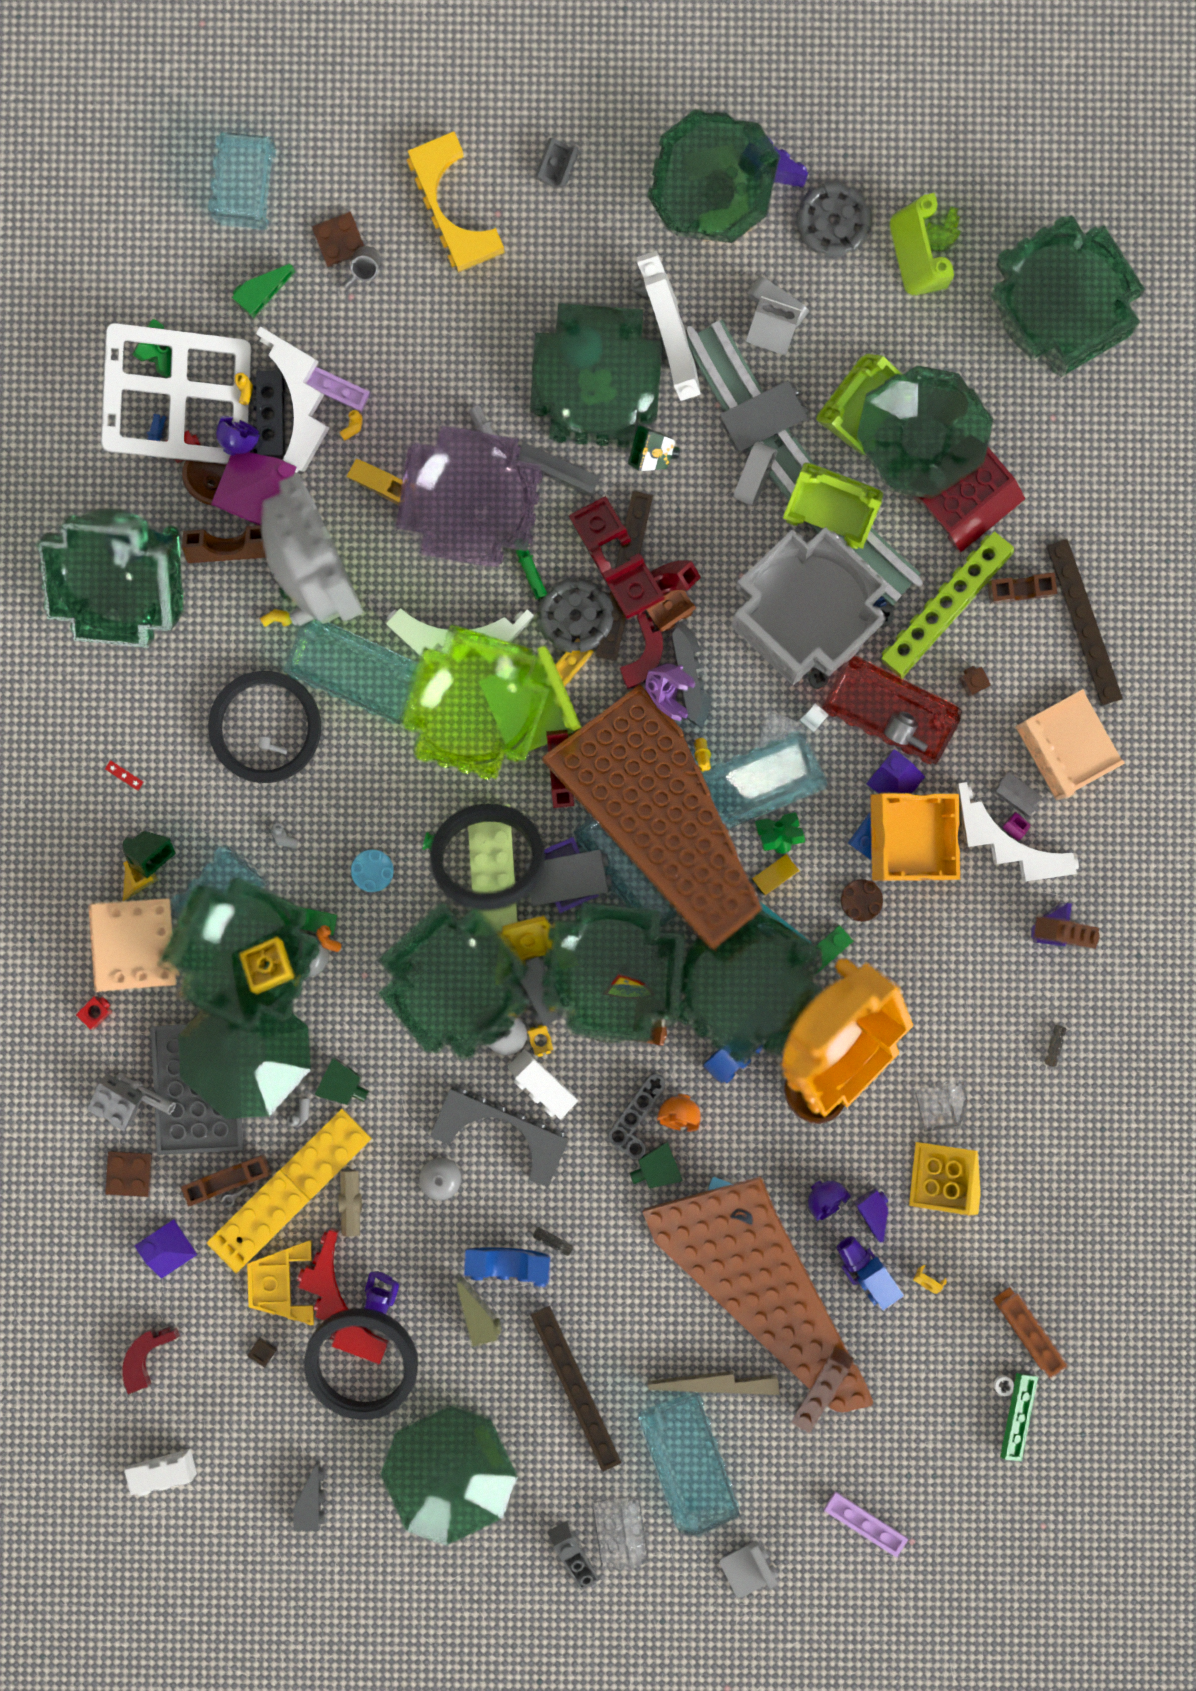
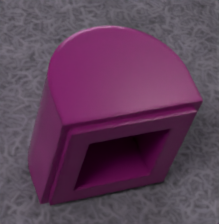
(1016, 826)

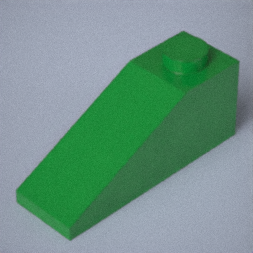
(258, 291)

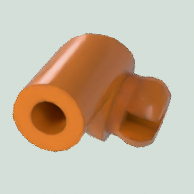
(327, 943)

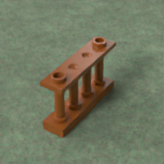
(1030, 1332)

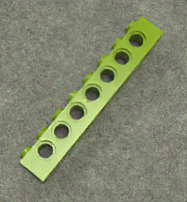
(974, 584)

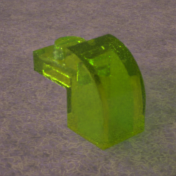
(944, 237)

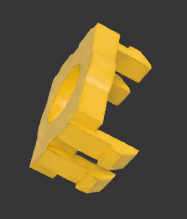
(547, 1047)
(927, 1282)

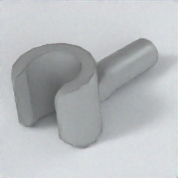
(264, 743)
(231, 1198)

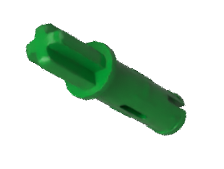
(531, 573)

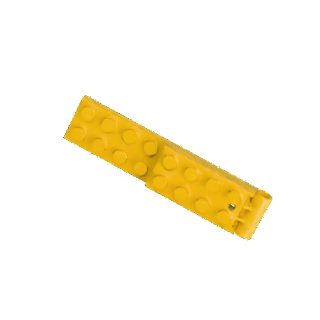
(289, 1190)

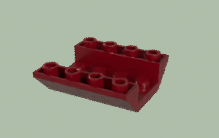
(975, 502)

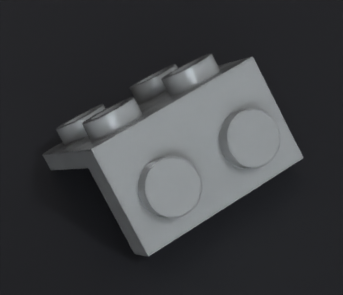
(748, 1569)

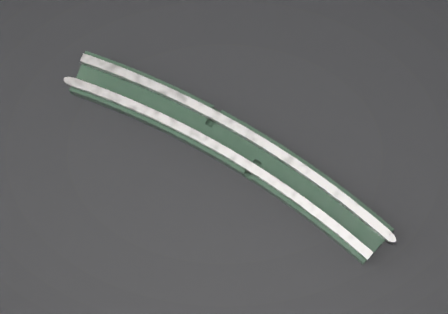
(734, 384)

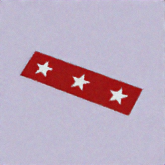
(124, 775)

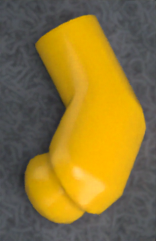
(245, 387)
(354, 426)
(276, 615)

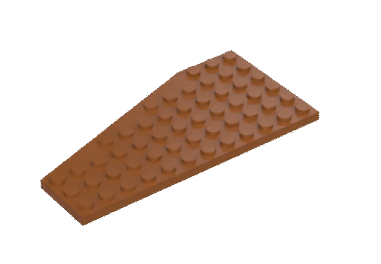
(653, 801)

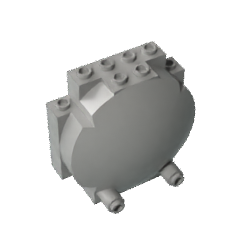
(305, 557)
(809, 605)

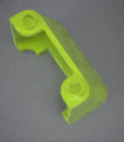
(917, 267)
(845, 406)
(834, 503)

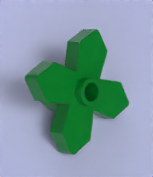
(155, 353)
(780, 834)

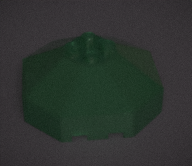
(713, 176)
(924, 431)
(244, 1069)
(449, 1474)

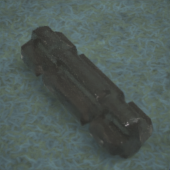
(1055, 1045)
(552, 1241)

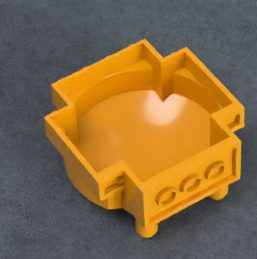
(845, 1037)

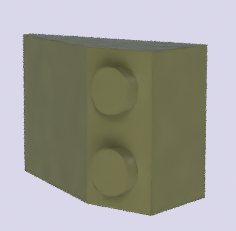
(479, 1318)

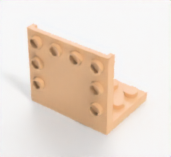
(1069, 745)
(129, 944)

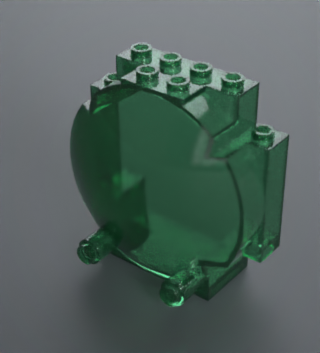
(1067, 294)
(596, 375)
(112, 577)
(208, 946)
(591, 954)
(454, 981)
(749, 987)

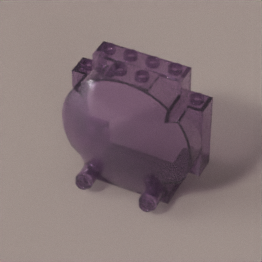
(468, 497)

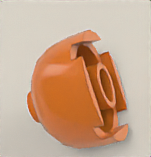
(680, 1112)

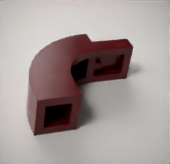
(675, 576)
(637, 672)
(560, 794)
(134, 1364)

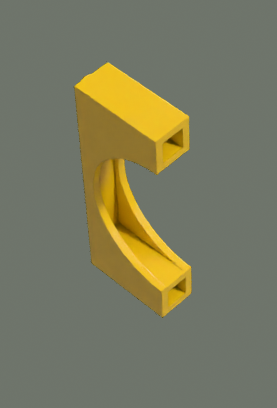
(465, 246)

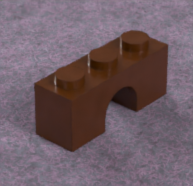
(1022, 589)

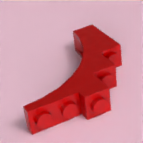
(322, 1282)

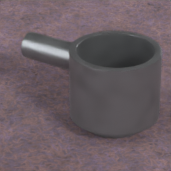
(363, 266)
(901, 730)

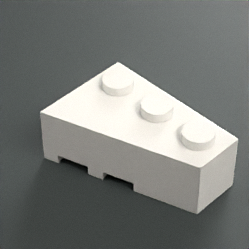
(542, 1085)
(160, 1473)

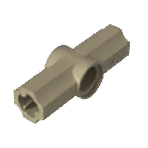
(350, 1203)

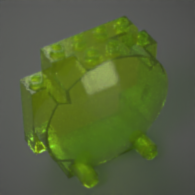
(474, 703)

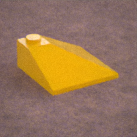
(945, 1179)

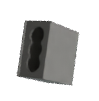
(773, 325)

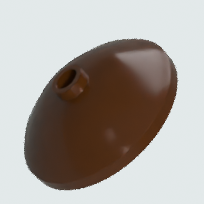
(198, 475)
(799, 1106)

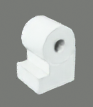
(813, 717)

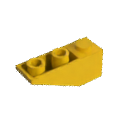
(376, 480)

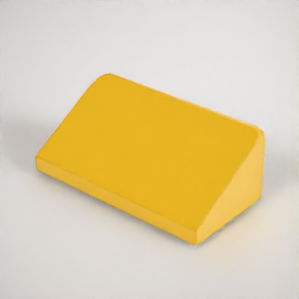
(775, 874)

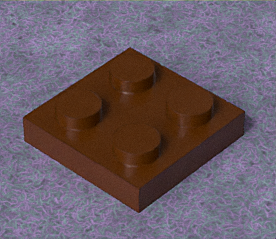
(338, 238)
(128, 1173)

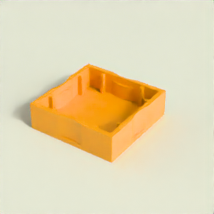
(915, 837)

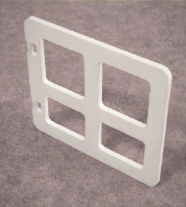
(176, 387)

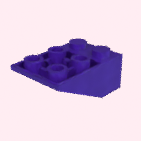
(789, 171)

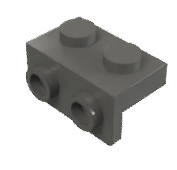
(556, 163)

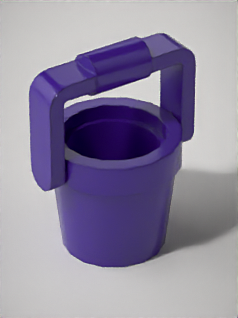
(853, 1256)
(379, 1298)

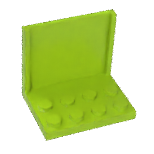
(558, 710)

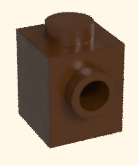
(974, 680)

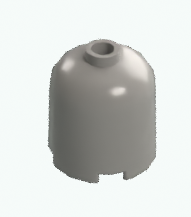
(512, 1040)

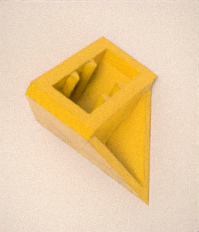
(135, 882)

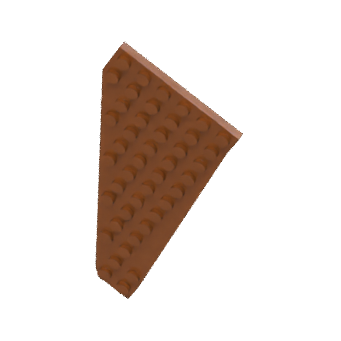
(756, 1278)

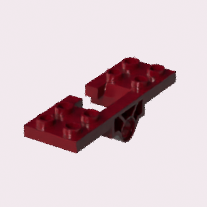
(629, 583)

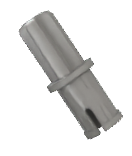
(480, 420)

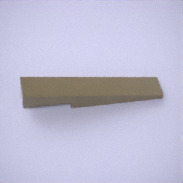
(719, 1383)

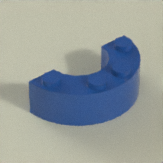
(723, 1067)
(506, 1263)

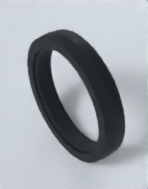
(218, 710)
(487, 813)
(340, 1404)

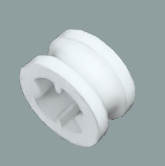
(998, 1389)

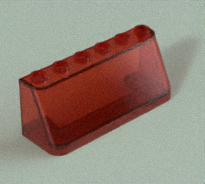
(869, 697)

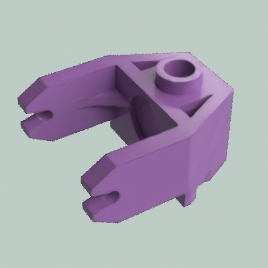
(663, 685)

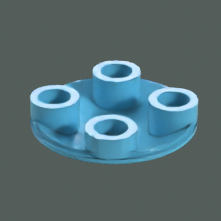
(372, 870)

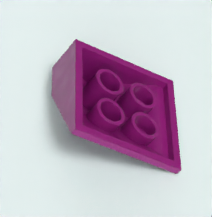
(249, 482)

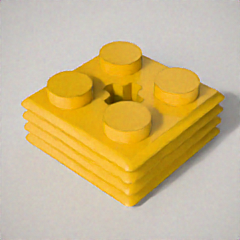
(255, 961)

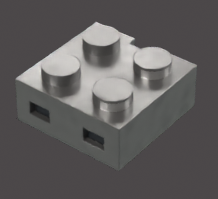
(115, 1102)

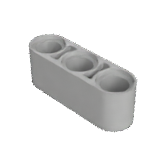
(767, 289)
(755, 473)

